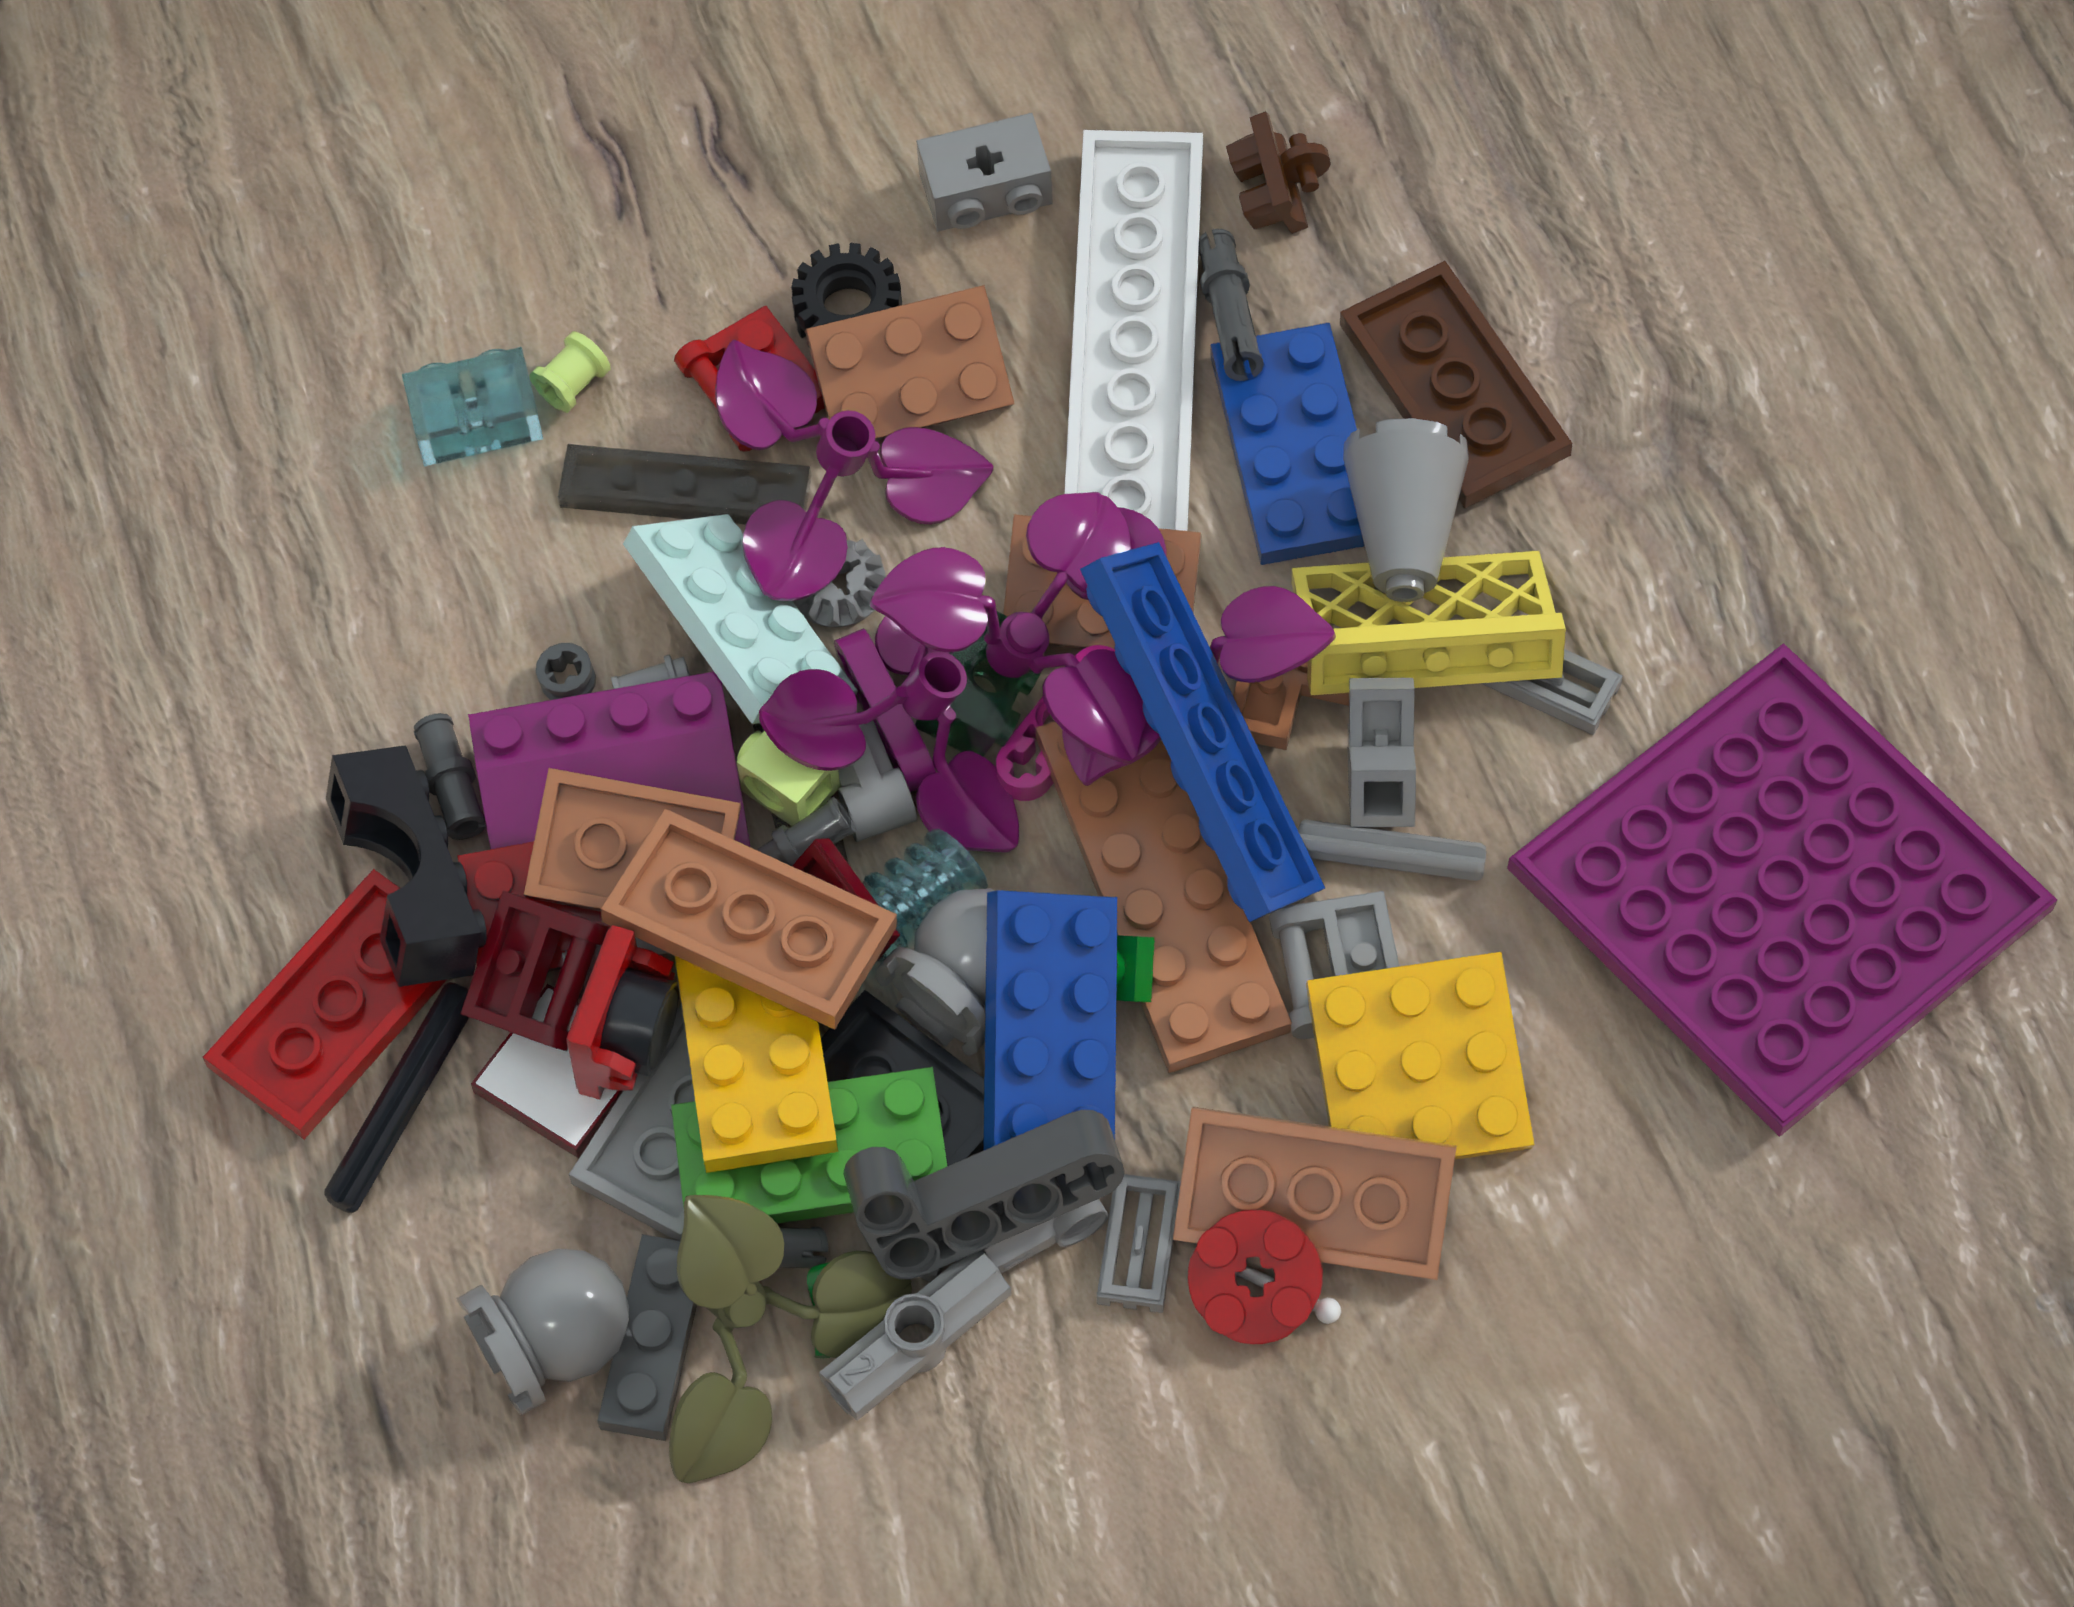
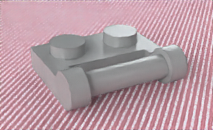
(1356, 941)

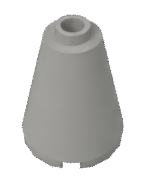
(1405, 500)

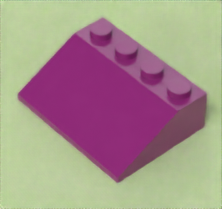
(642, 734)

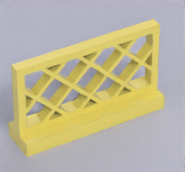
(1432, 647)

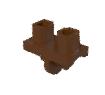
(1283, 168)

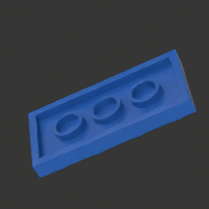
(1290, 444)
(1048, 1010)

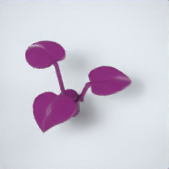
(783, 544)
(942, 606)
(1264, 638)
(818, 726)

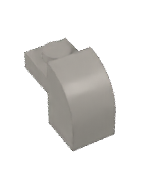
(1381, 752)

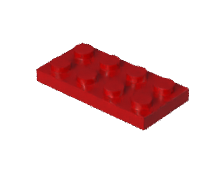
(321, 1016)

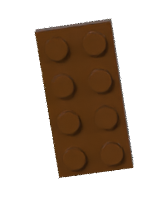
(1451, 368)

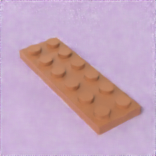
(1169, 885)

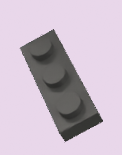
(653, 1352)

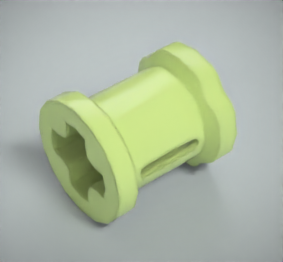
(570, 371)

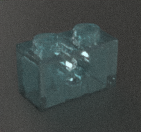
(472, 406)

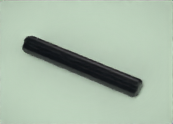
(398, 1100)

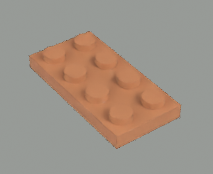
(749, 918)
(1352, 1192)

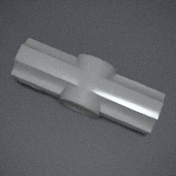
(885, 1361)

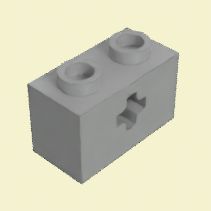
(984, 172)

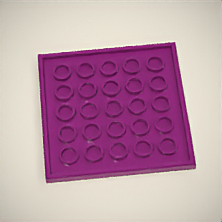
(1781, 887)

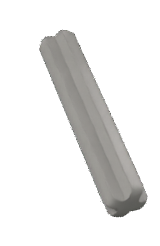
(1393, 850)

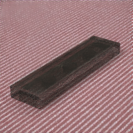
(675, 483)

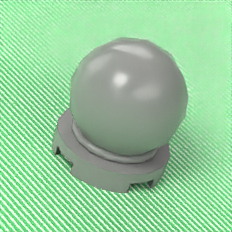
(945, 971)
(553, 1321)

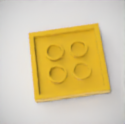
(1423, 1054)

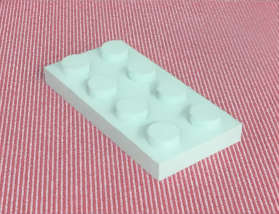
(715, 598)

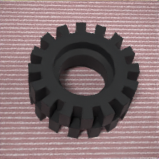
(839, 273)

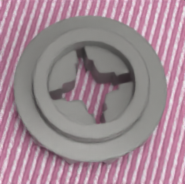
(834, 608)

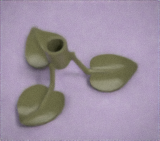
(719, 1264)

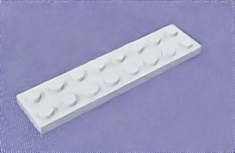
(1136, 321)

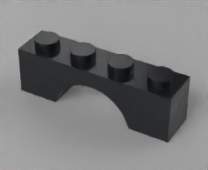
(385, 808)

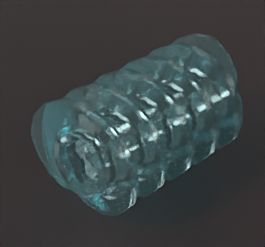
(923, 879)

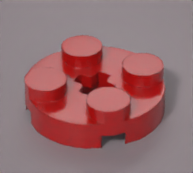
(1225, 1251)

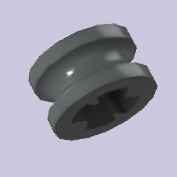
(556, 660)

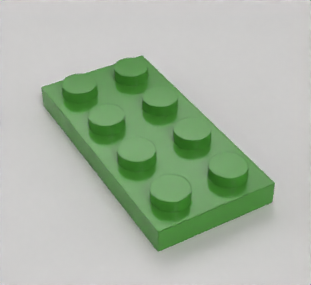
(867, 1112)

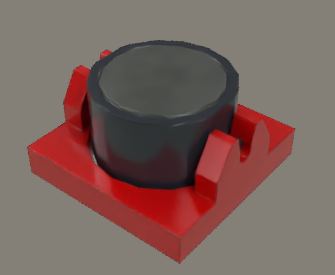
(622, 1016)

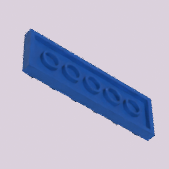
(1202, 730)

